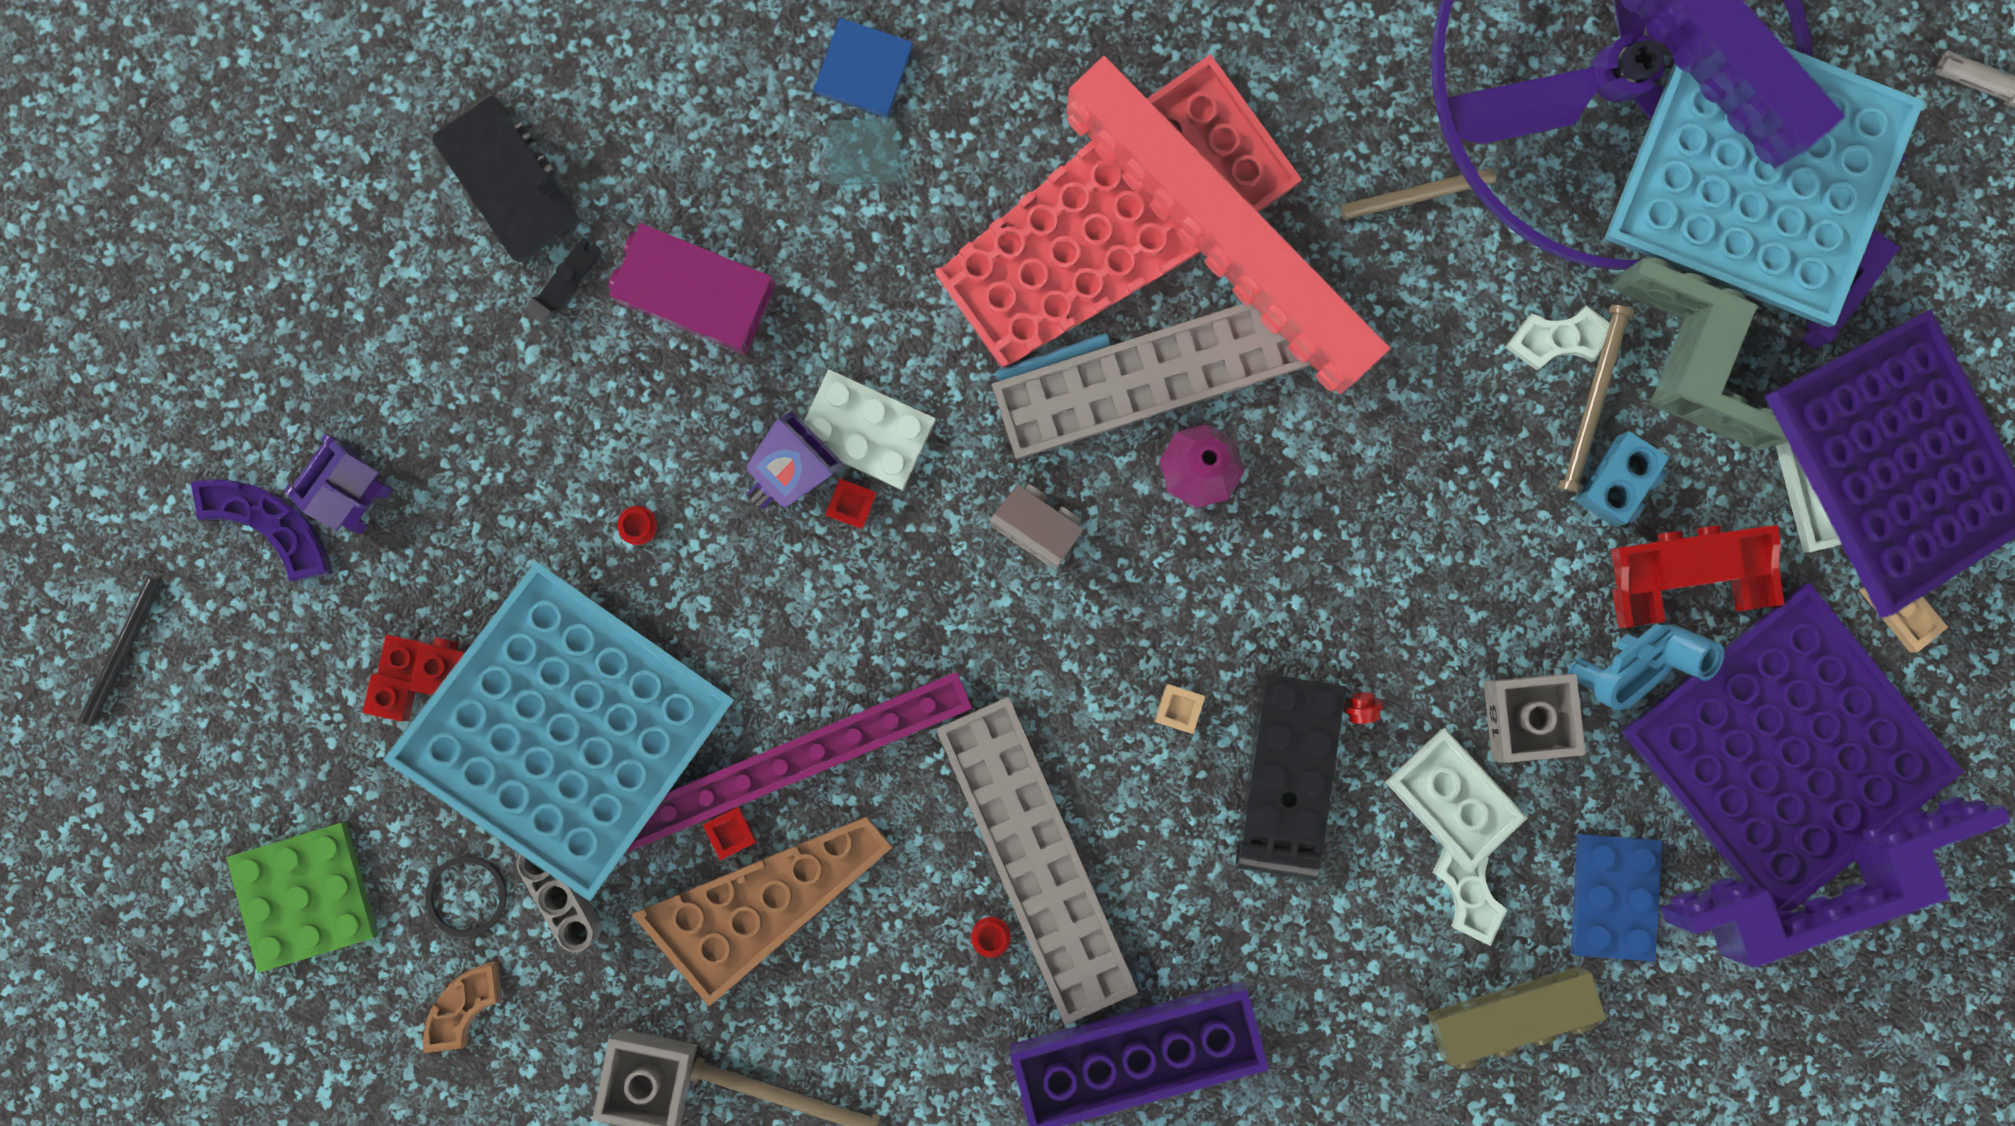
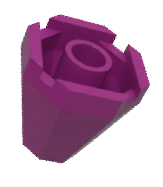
(1190, 478)

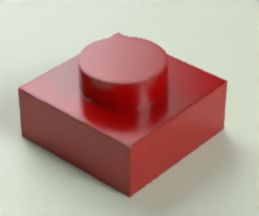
(851, 504)
(730, 833)

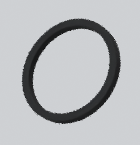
(430, 904)

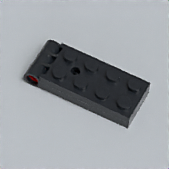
(1294, 754)

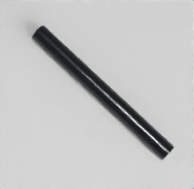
(120, 651)

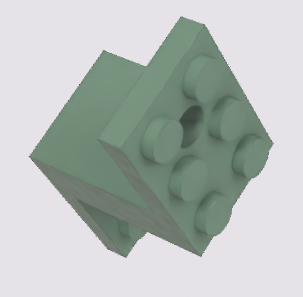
(1702, 352)

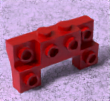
(1741, 556)
(405, 669)

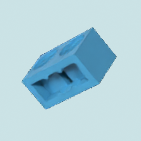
(1615, 473)

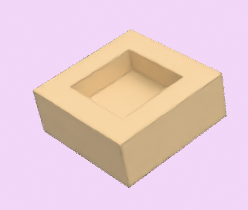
(1179, 708)

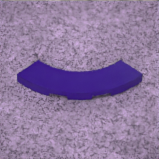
(271, 516)

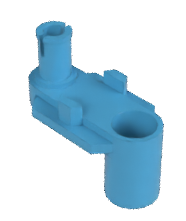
(1647, 662)

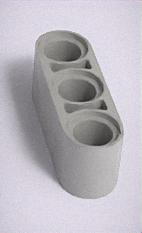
(560, 917)

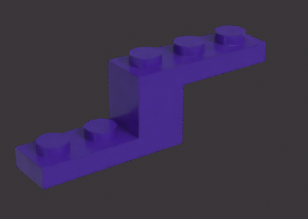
(1874, 261)

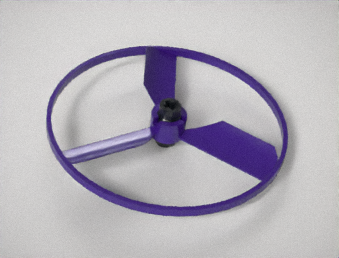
(1617, 74)

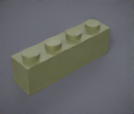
(1517, 1017)

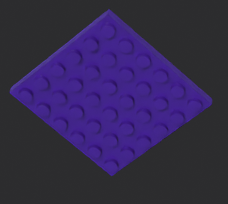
(1901, 461)
(1791, 750)

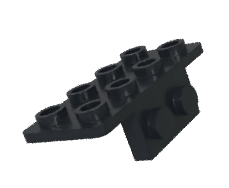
(506, 178)

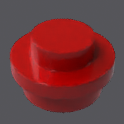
(637, 525)
(1363, 708)
(990, 937)

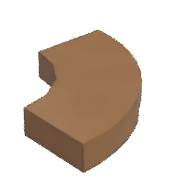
(458, 1005)

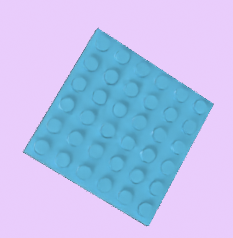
(1757, 229)
(560, 731)

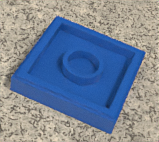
(863, 67)

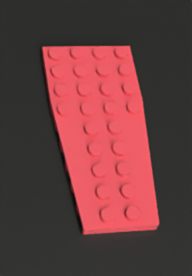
(1094, 239)

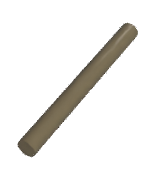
(1412, 195)

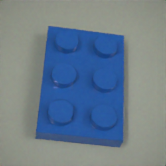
(1616, 897)

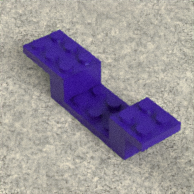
(1897, 876)

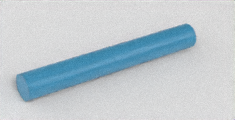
(1065, 353)

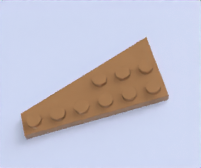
(742, 917)

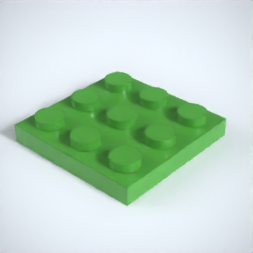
(302, 897)

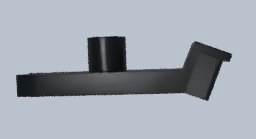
(563, 282)

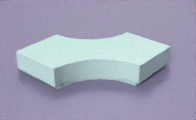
(1544, 339)
(1475, 907)

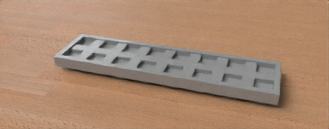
(1140, 379)
(1037, 861)

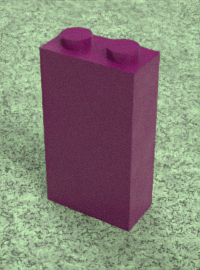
(691, 288)

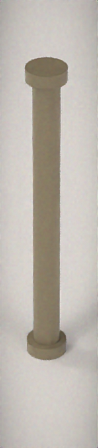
(1596, 398)
(780, 1095)

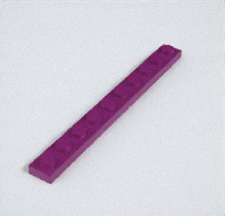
(805, 757)

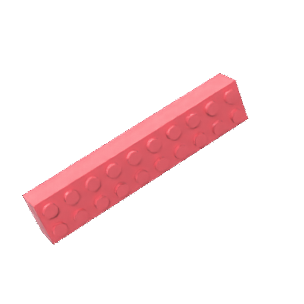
(1222, 227)

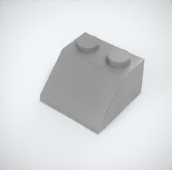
(1037, 526)

